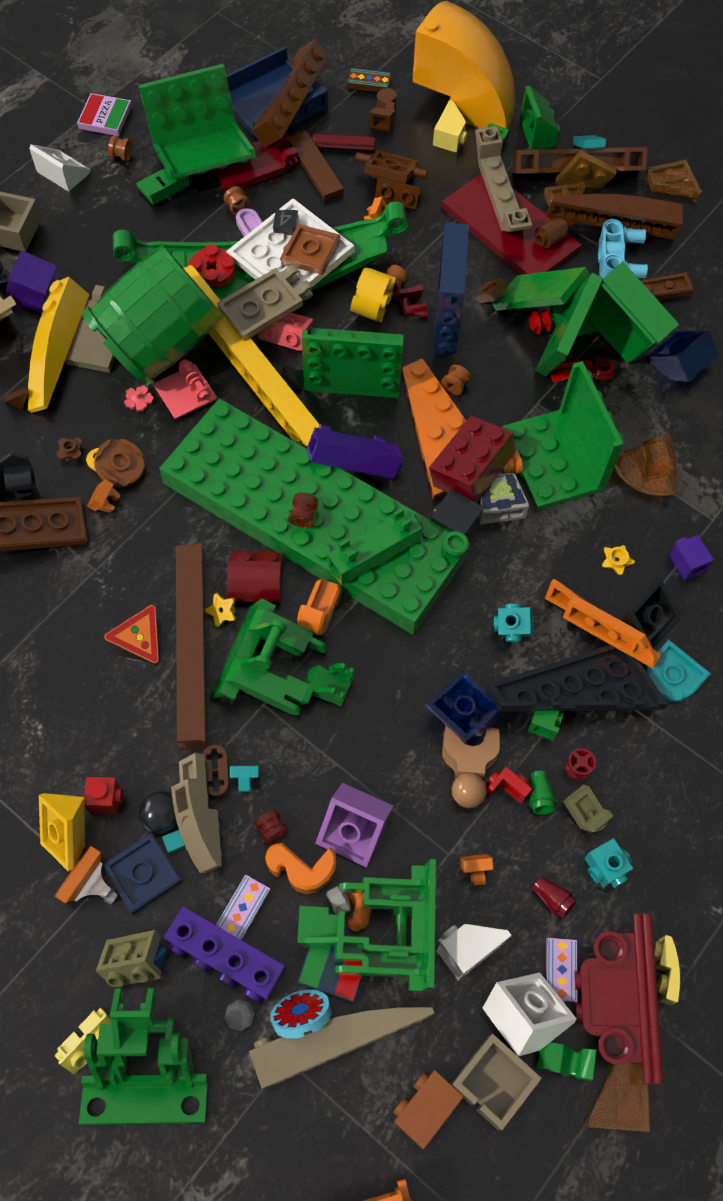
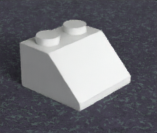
(469, 946)
(527, 1013)

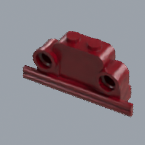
(622, 998)

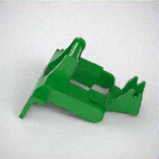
(250, 674)
(406, 898)
(140, 1097)

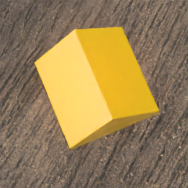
(62, 827)

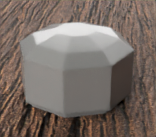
(338, 900)

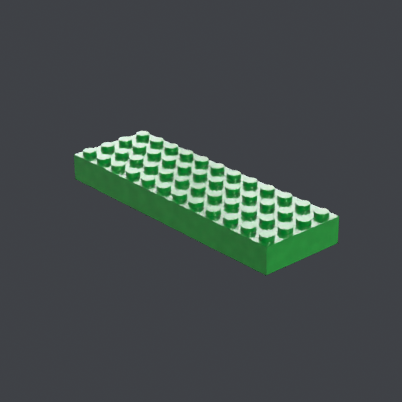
(250, 480)

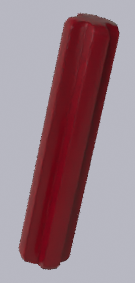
(344, 141)

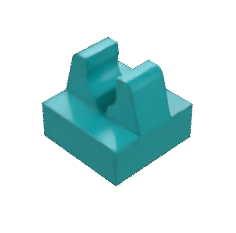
(245, 774)

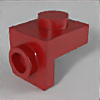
(514, 784)

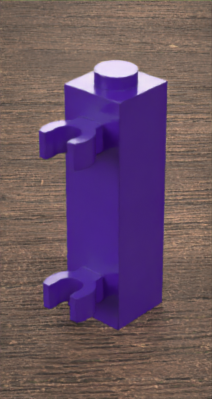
(354, 452)

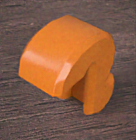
(320, 607)
(300, 875)

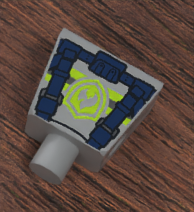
(503, 500)

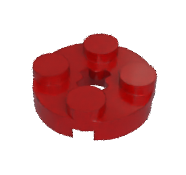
(214, 256)

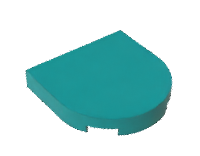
(676, 673)

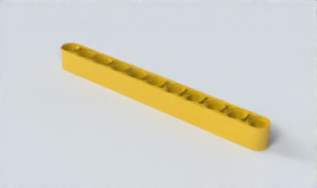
(260, 374)

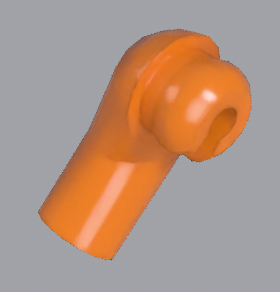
(361, 915)

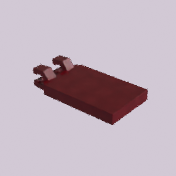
(266, 165)

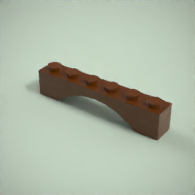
(279, 114)
(557, 159)

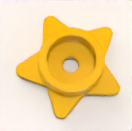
(621, 554)
(228, 610)

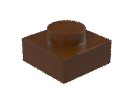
(491, 291)

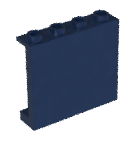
(260, 82)

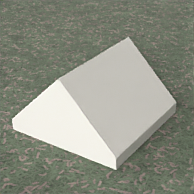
(58, 166)

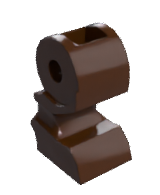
(384, 114)

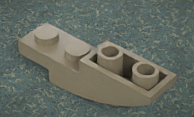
(196, 822)

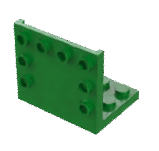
(194, 122)
(352, 362)
(570, 449)

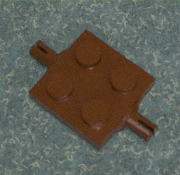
(390, 166)

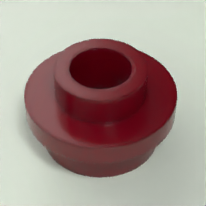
(603, 369)

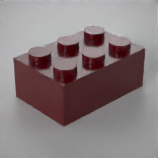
(473, 458)

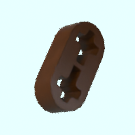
(222, 771)

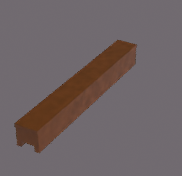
(191, 647)

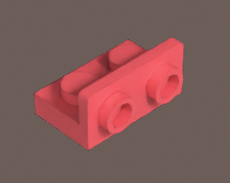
(287, 331)

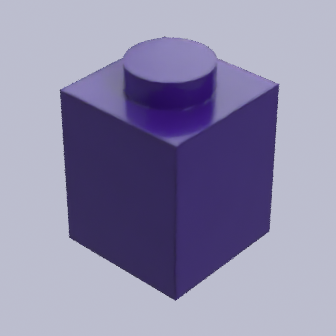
(691, 557)

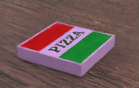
(104, 114)

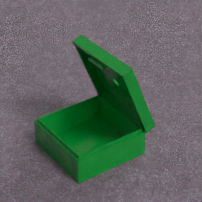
(618, 309)

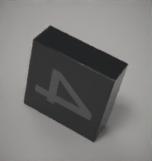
(285, 221)

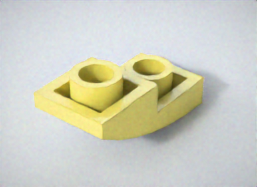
(667, 961)

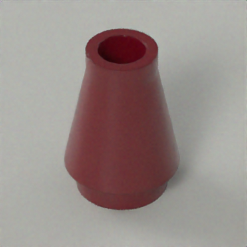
(555, 897)

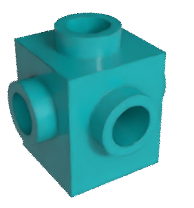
(522, 628)
(609, 864)

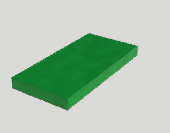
(541, 289)

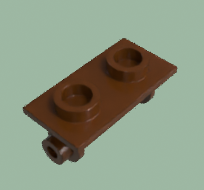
(398, 192)

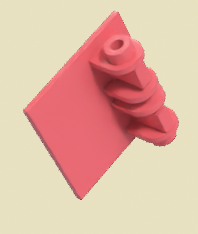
(185, 390)

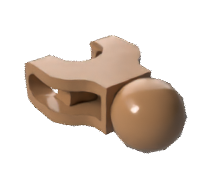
(470, 765)

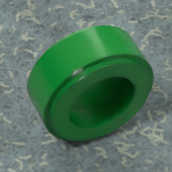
(455, 544)

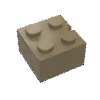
(18, 221)
(496, 1082)

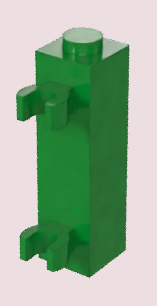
(374, 546)

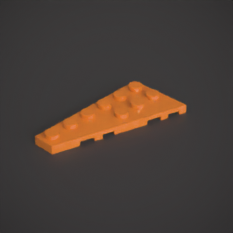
(433, 412)

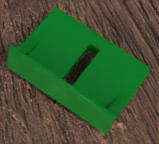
(155, 191)

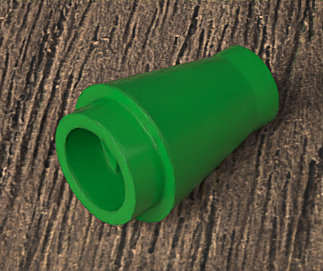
(542, 796)

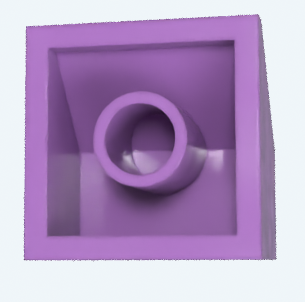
(354, 824)

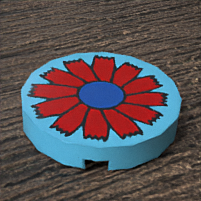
(301, 1013)

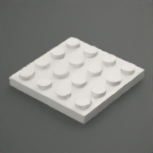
(262, 247)

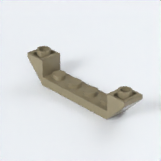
(497, 182)

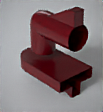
(403, 297)

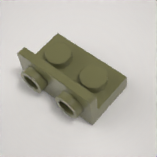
(130, 959)

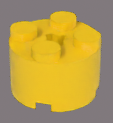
(372, 294)

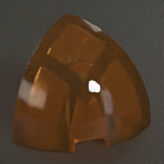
(650, 466)

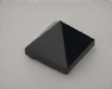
(293, 378)

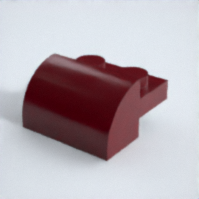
(254, 576)

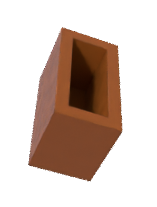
(427, 1108)

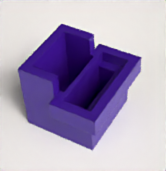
(31, 281)

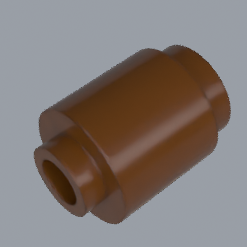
(551, 232)

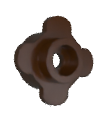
(69, 454)

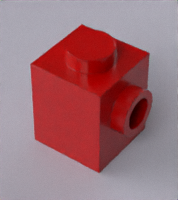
(102, 795)

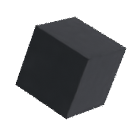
(458, 514)

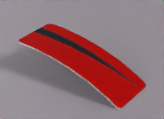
(563, 370)

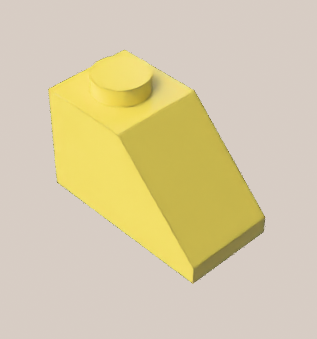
(450, 129)

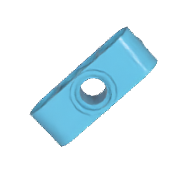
(612, 247)

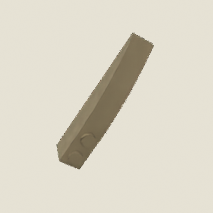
(286, 1057)

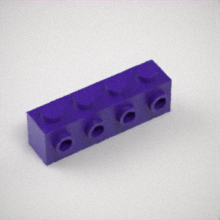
(225, 954)

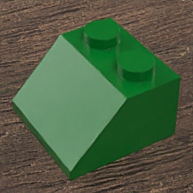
(538, 121)

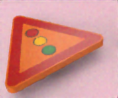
(138, 635)

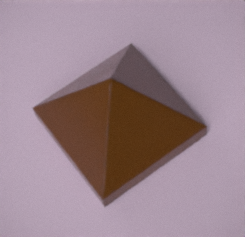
(16, 398)

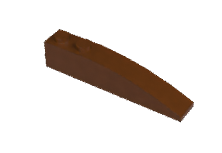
(635, 212)

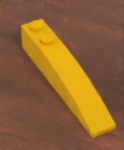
(53, 340)

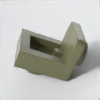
(587, 810)

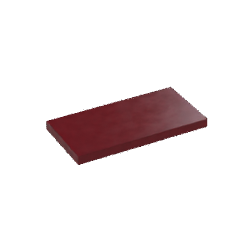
(517, 248)

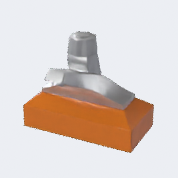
(86, 880)

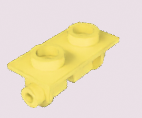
(72, 1049)

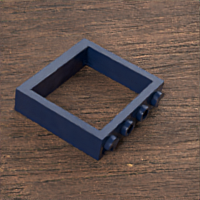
(450, 288)

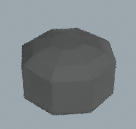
(240, 1015)

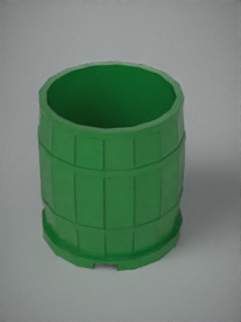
(152, 316)

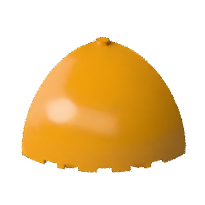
(465, 62)

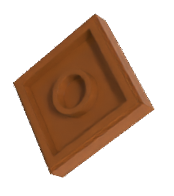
(310, 249)

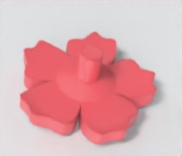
(138, 399)

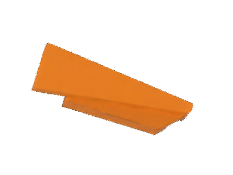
(602, 624)

